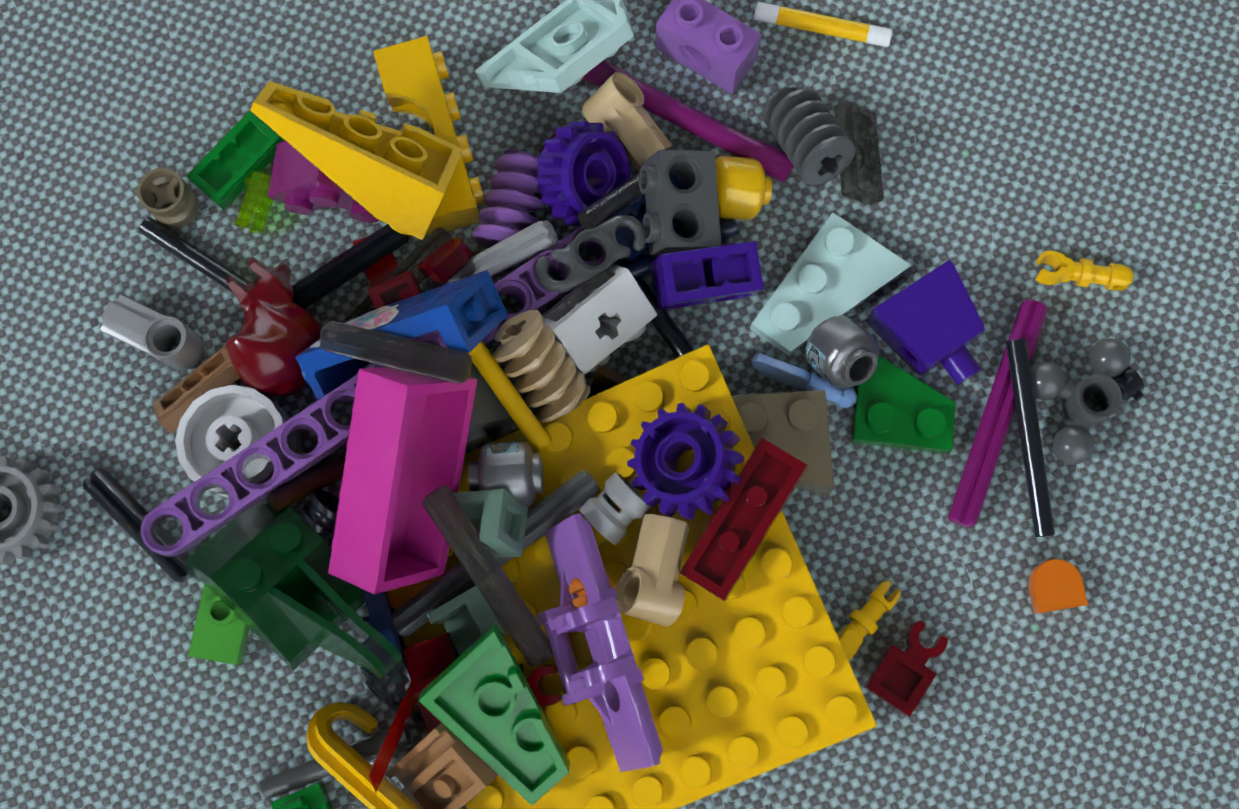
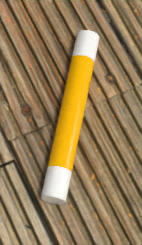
(823, 24)

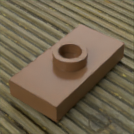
(211, 374)

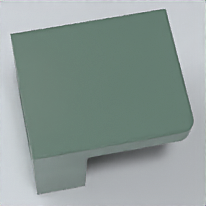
(497, 519)
(466, 618)

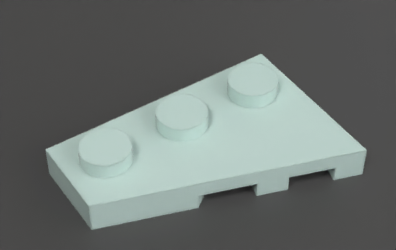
(827, 281)

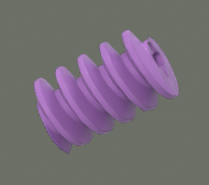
(510, 198)

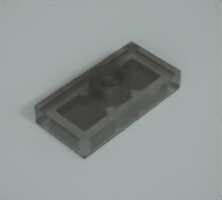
(863, 176)

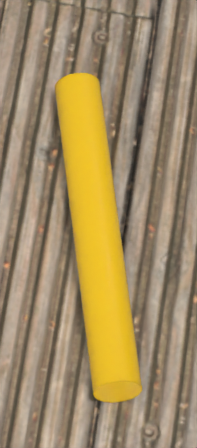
(509, 397)

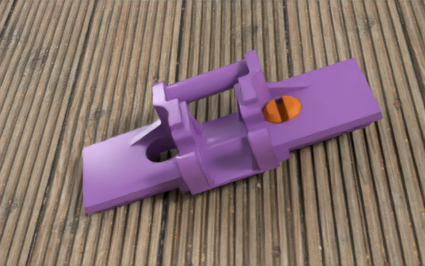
(613, 678)

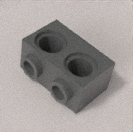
(693, 205)

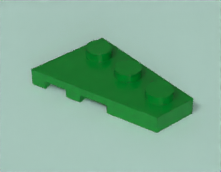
(498, 716)

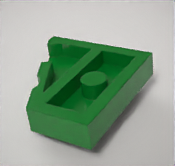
(902, 412)

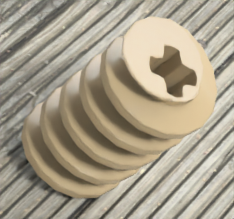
(541, 366)

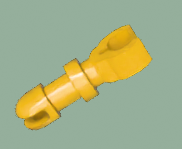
(1113, 277)
(864, 621)

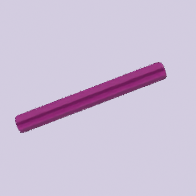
(994, 422)

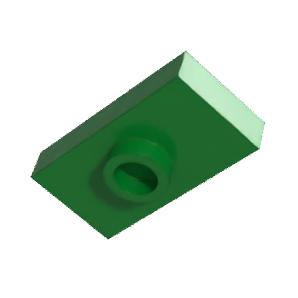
(234, 158)

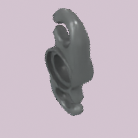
(581, 272)

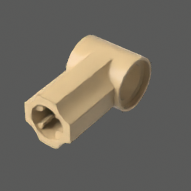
(621, 110)
(651, 585)

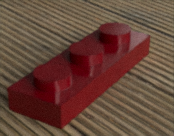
(744, 520)

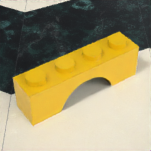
(414, 86)

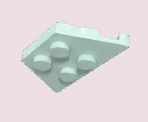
(560, 47)

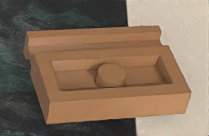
(442, 772)

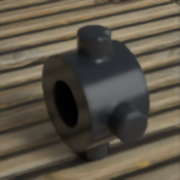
(1130, 384)

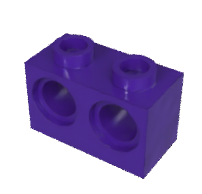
(706, 275)

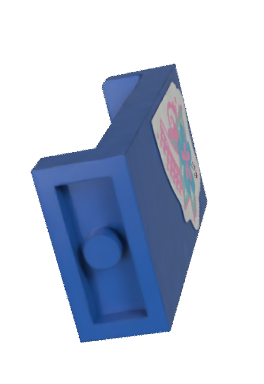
(460, 311)

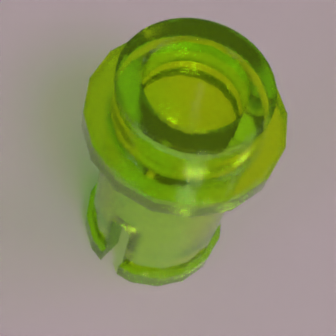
(255, 202)

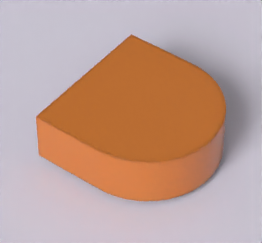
(1056, 587)

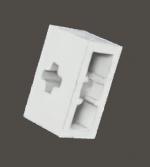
(600, 317)

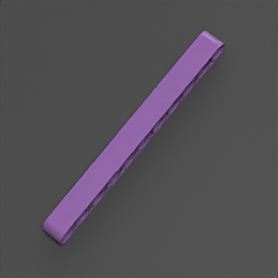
(317, 419)

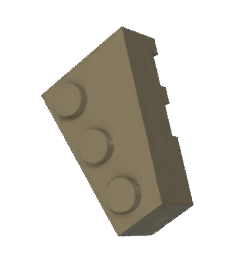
(796, 425)

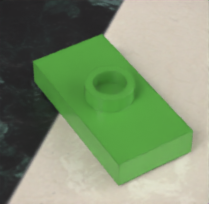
(218, 632)

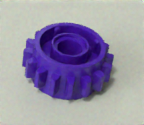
(580, 168)
(707, 477)

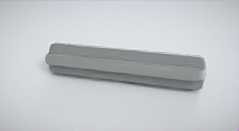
(509, 252)

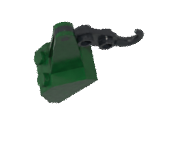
(279, 585)

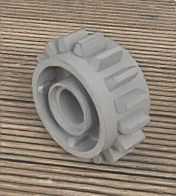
(33, 509)

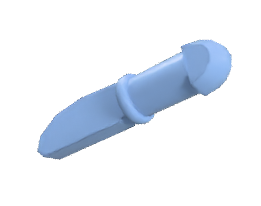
(802, 379)

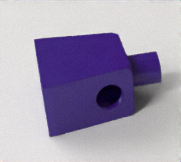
(931, 324)

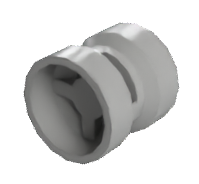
(606, 516)

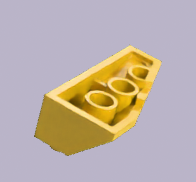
(384, 169)

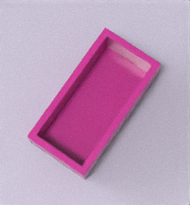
(400, 446)

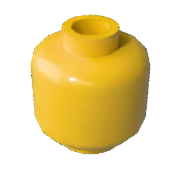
(741, 187)

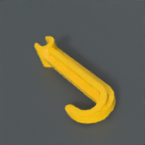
(345, 762)

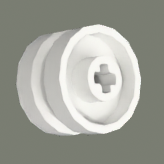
(219, 423)

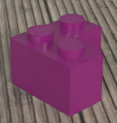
(307, 188)

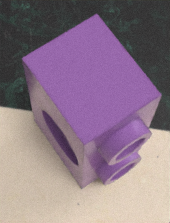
(708, 42)

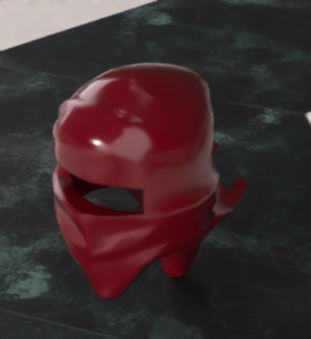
(271, 332)

